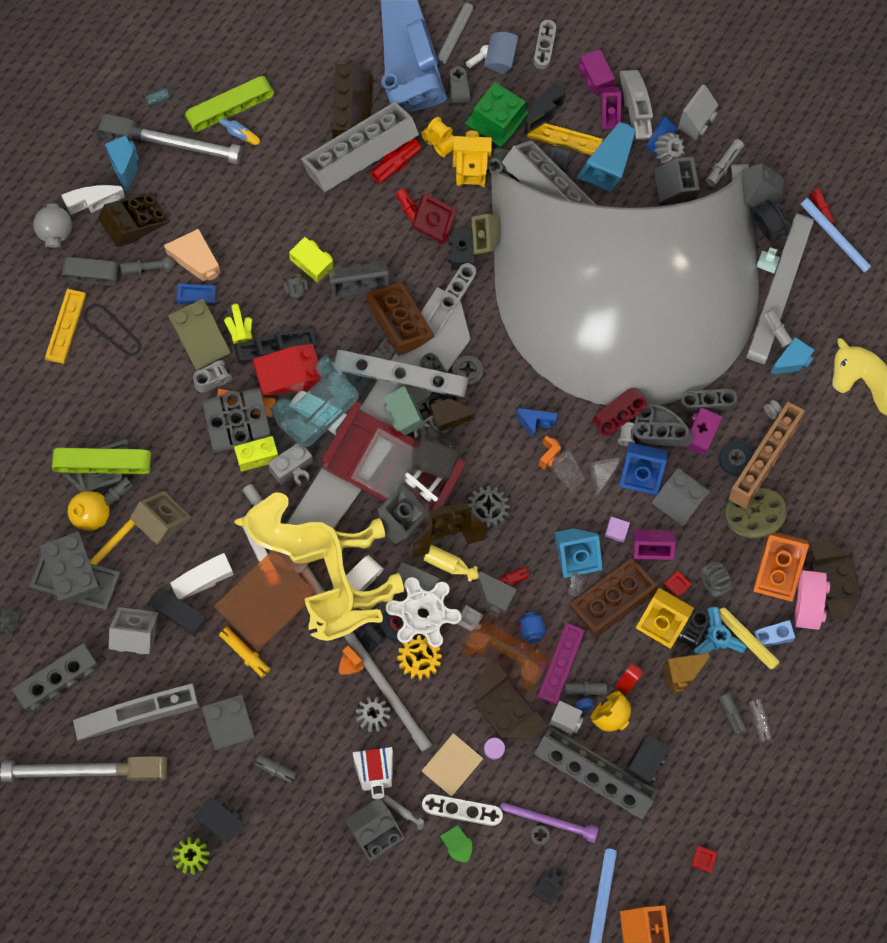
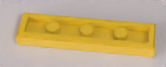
(566, 138)
(65, 326)

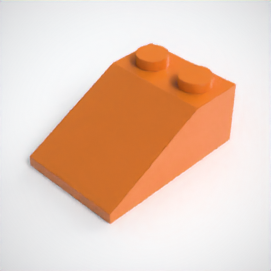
(780, 566)

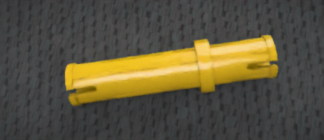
(251, 658)

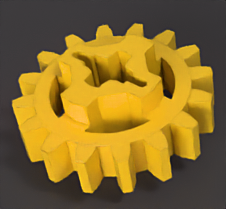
(427, 660)

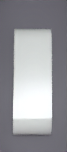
(364, 573)

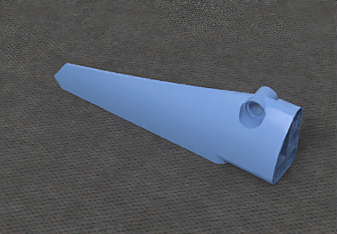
(409, 57)

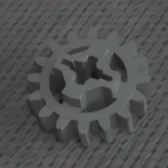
(496, 506)

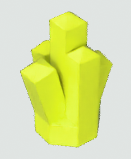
(239, 333)

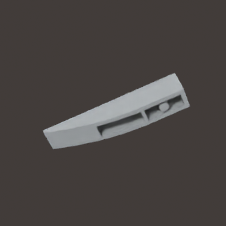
(137, 712)

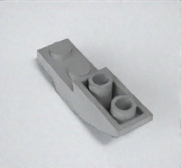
(638, 103)

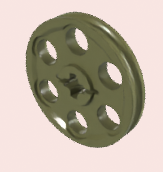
(759, 519)

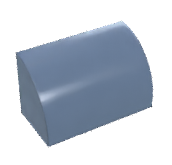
(501, 51)

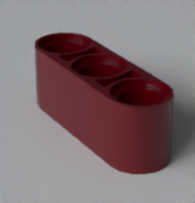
(630, 405)

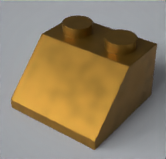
(682, 671)

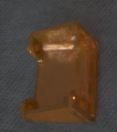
(488, 635)

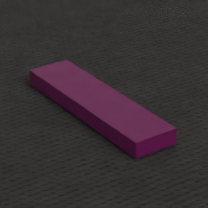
(561, 664)

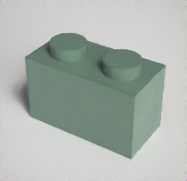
(404, 411)

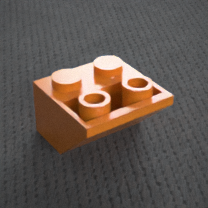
(645, 925)

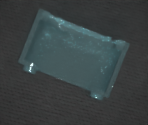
(319, 406)

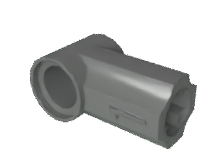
(495, 162)

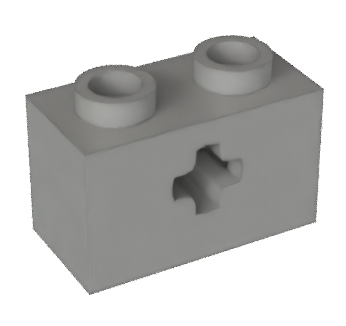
(566, 719)

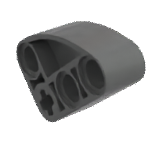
(649, 429)

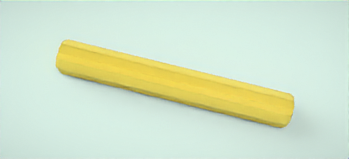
(748, 639)

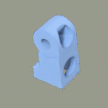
(775, 634)

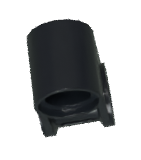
(692, 631)

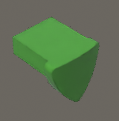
(457, 844)

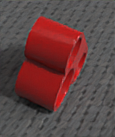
(629, 679)

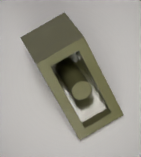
(485, 233)

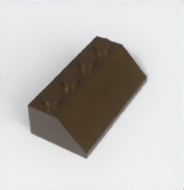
(351, 97)

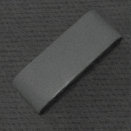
(90, 271)
(715, 396)

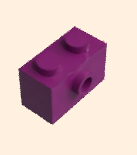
(653, 544)

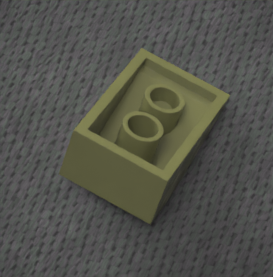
(199, 334)

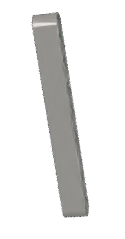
(780, 286)

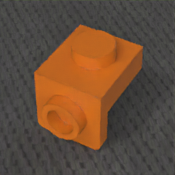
(554, 450)

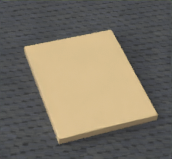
(452, 765)

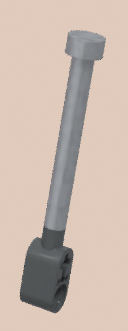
(117, 127)

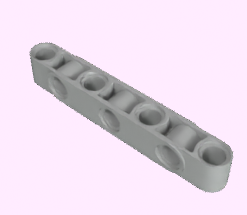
(415, 376)

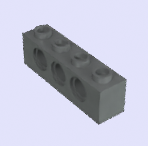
(44, 678)

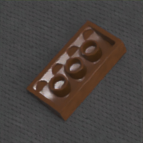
(399, 318)
(614, 597)

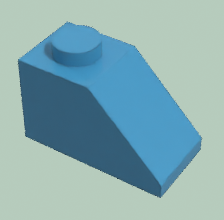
(794, 358)

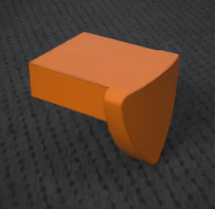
(350, 662)

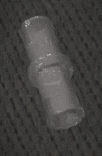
(760, 720)

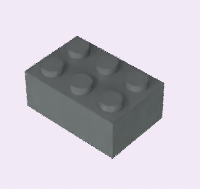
(70, 569)

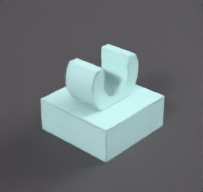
(768, 261)

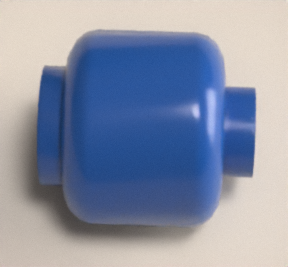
(532, 627)

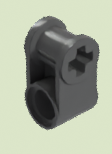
(459, 87)

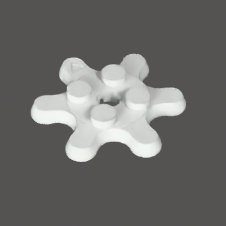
(430, 600)

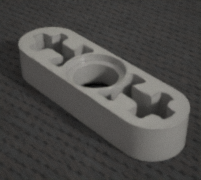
(544, 38)

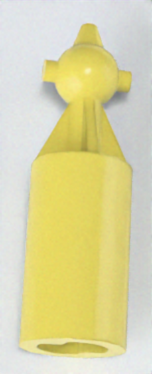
(449, 563)

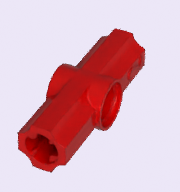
(395, 161)

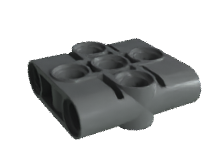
(214, 412)

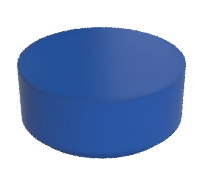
(584, 705)

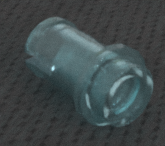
(157, 96)

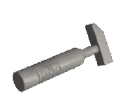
(403, 811)

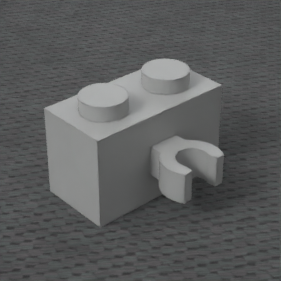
(291, 464)

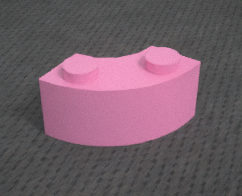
(811, 600)

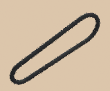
(97, 330)

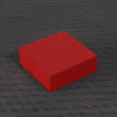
(677, 584)
(704, 859)

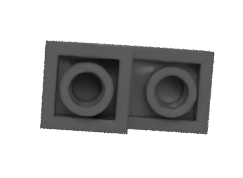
(426, 580)

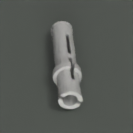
(720, 168)

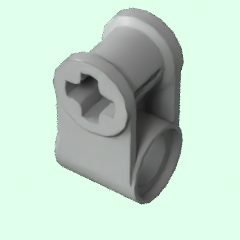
(214, 374)

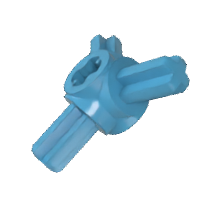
(725, 639)

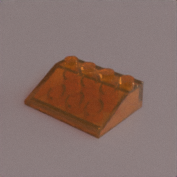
(264, 600)

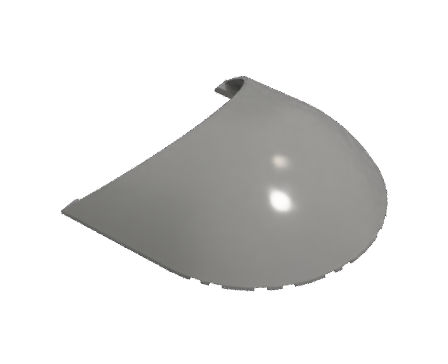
(626, 292)

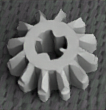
(669, 147)
(368, 720)

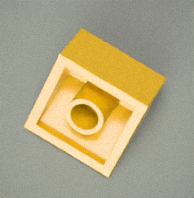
(664, 618)

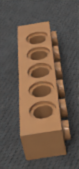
(766, 455)

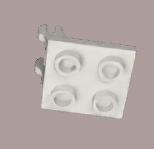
(426, 493)

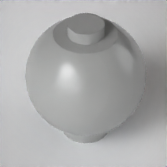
(52, 225)

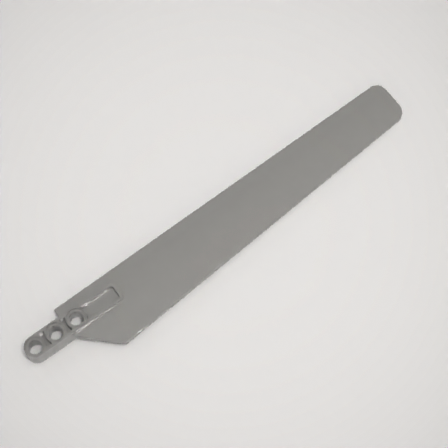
(328, 494)

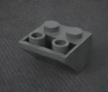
(677, 181)
(374, 829)

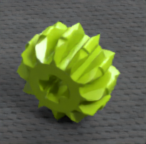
(185, 851)

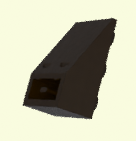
(132, 218)

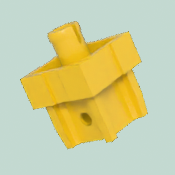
(471, 158)

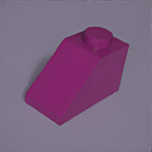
(610, 107)

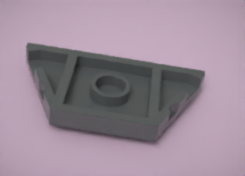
(97, 481)

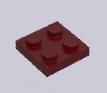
(433, 218)

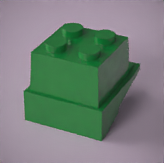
(498, 115)

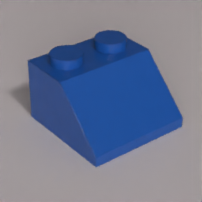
(643, 468)

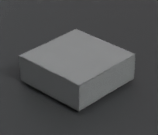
(470, 618)

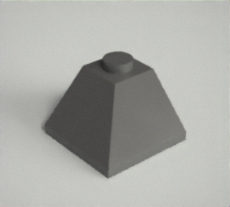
(401, 514)

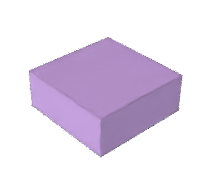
(617, 529)

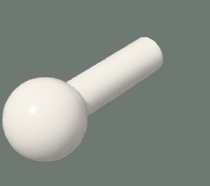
(480, 56)

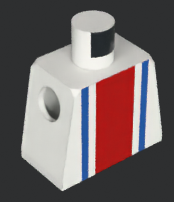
(374, 770)

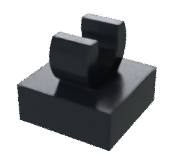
(369, 638)

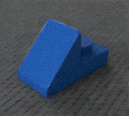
(531, 418)

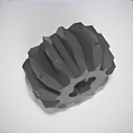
(716, 579)

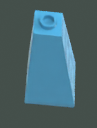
(608, 162)

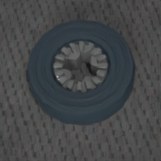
(727, 453)

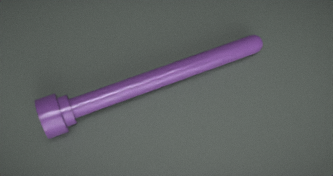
(588, 832)

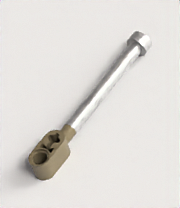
(136, 769)

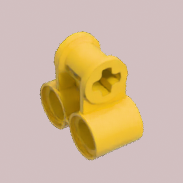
(440, 136)

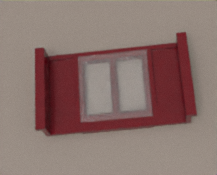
(378, 457)

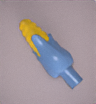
(240, 131)

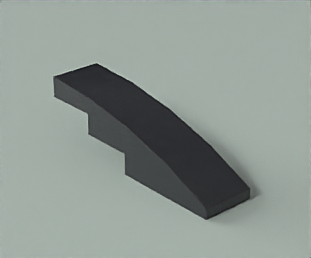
(266, 345)

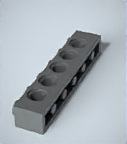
(606, 772)

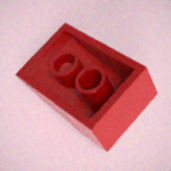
(287, 370)

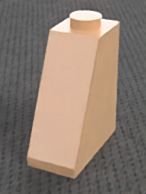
(194, 255)

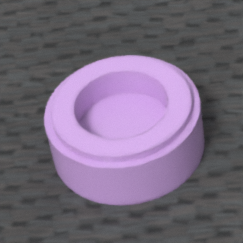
(494, 748)

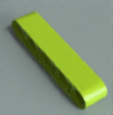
(230, 102)
(101, 461)

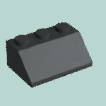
(358, 279)

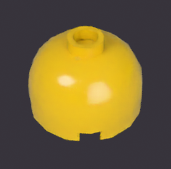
(88, 511)
(613, 713)

